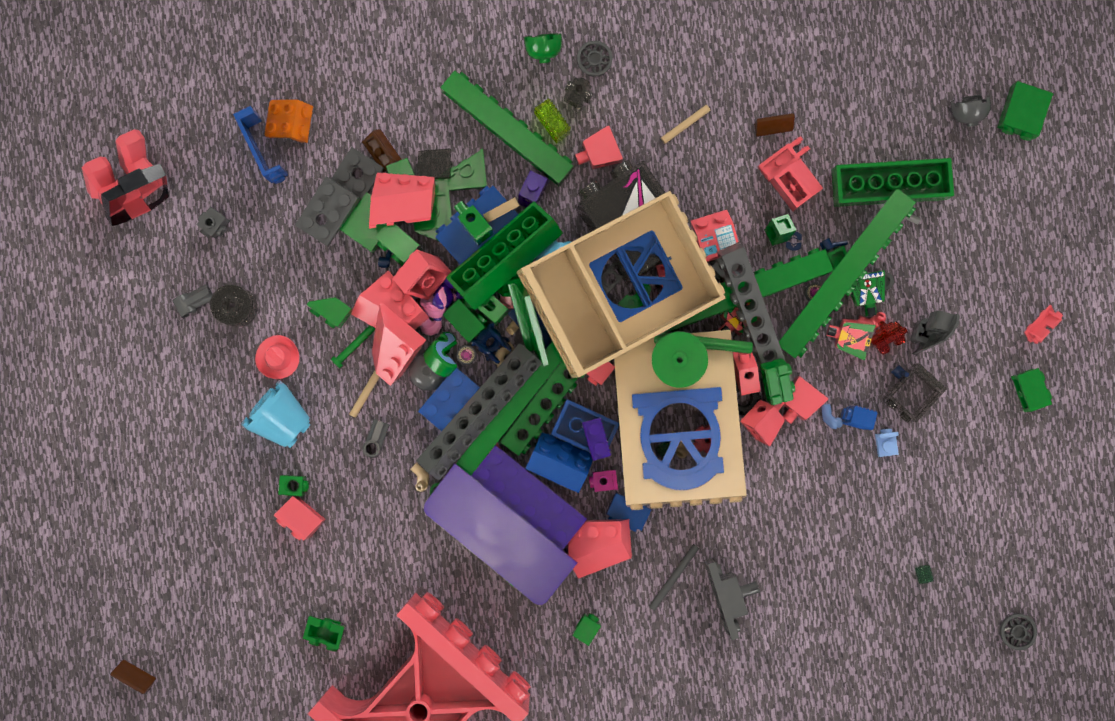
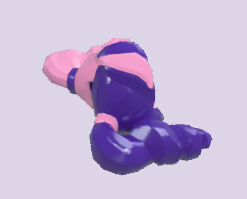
(436, 307)

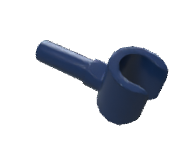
(827, 244)
(384, 262)
(898, 372)

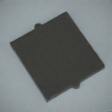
(434, 163)

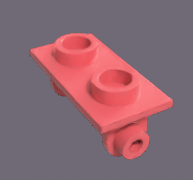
(1037, 330)

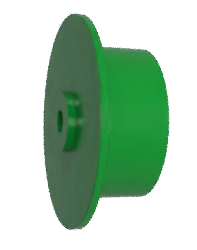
(679, 359)

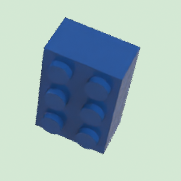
(449, 399)
(570, 426)
(560, 462)

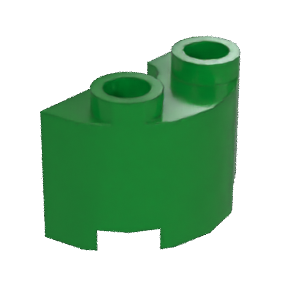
(634, 301)
(325, 632)

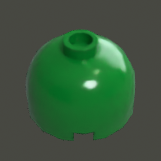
(543, 46)

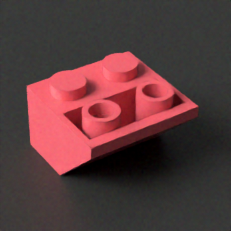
(796, 184)
(299, 518)

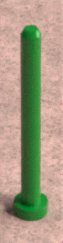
(353, 346)

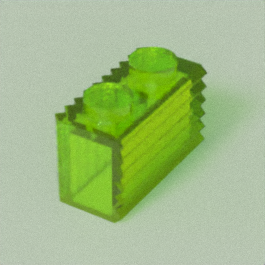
(552, 120)

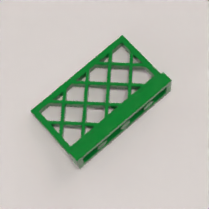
(527, 319)

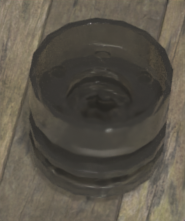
(238, 316)

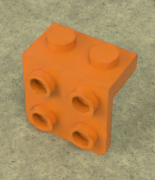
(289, 120)

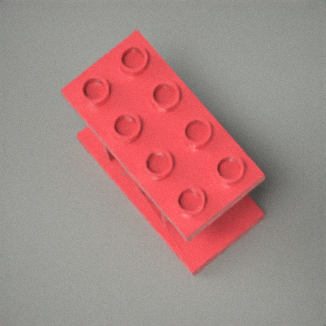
(441, 674)

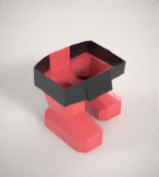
(122, 197)

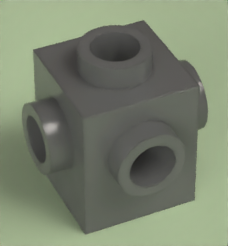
(212, 223)

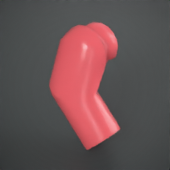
(876, 318)

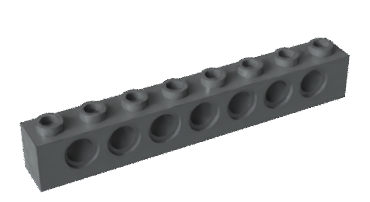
(737, 255)
(479, 411)

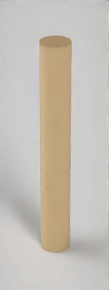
(685, 124)
(364, 395)

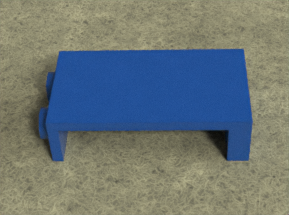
(247, 118)

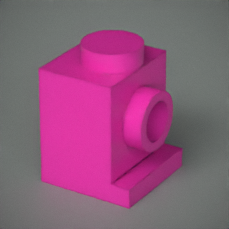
(611, 478)

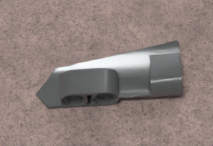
(938, 329)

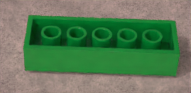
(877, 181)
(504, 255)

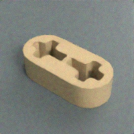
(501, 210)

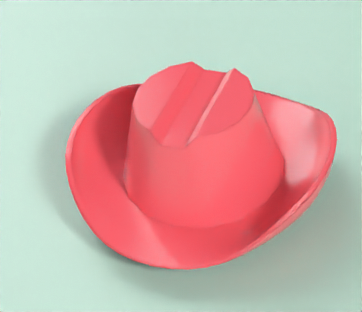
(277, 357)

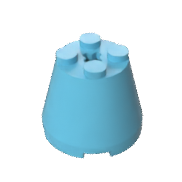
(278, 416)

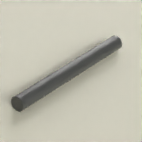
(674, 576)

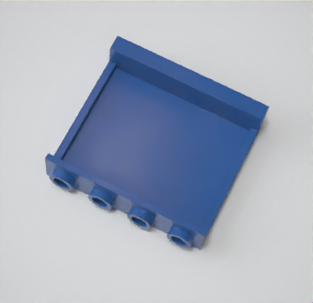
(457, 239)

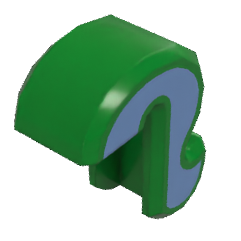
(436, 356)

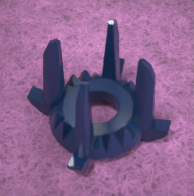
(499, 340)

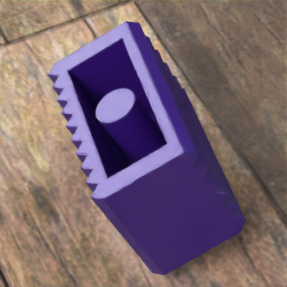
(596, 439)

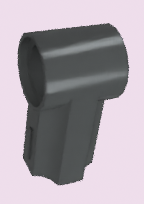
(192, 301)
(376, 436)

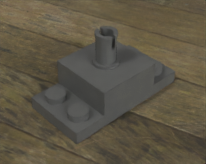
(729, 596)

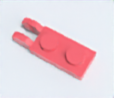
(782, 159)

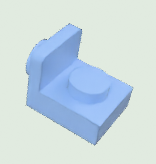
(886, 443)

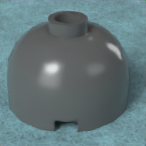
(971, 109)
(423, 376)

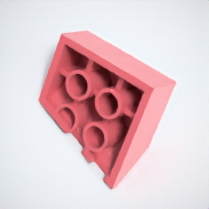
(401, 199)
(390, 294)
(393, 345)
(600, 545)

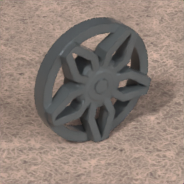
(594, 58)
(1018, 631)

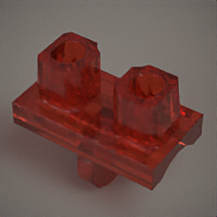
(886, 334)

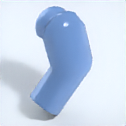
(829, 419)

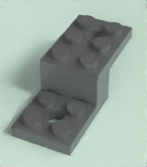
(338, 196)

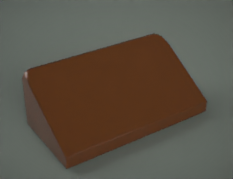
(774, 124)
(381, 149)
(133, 677)

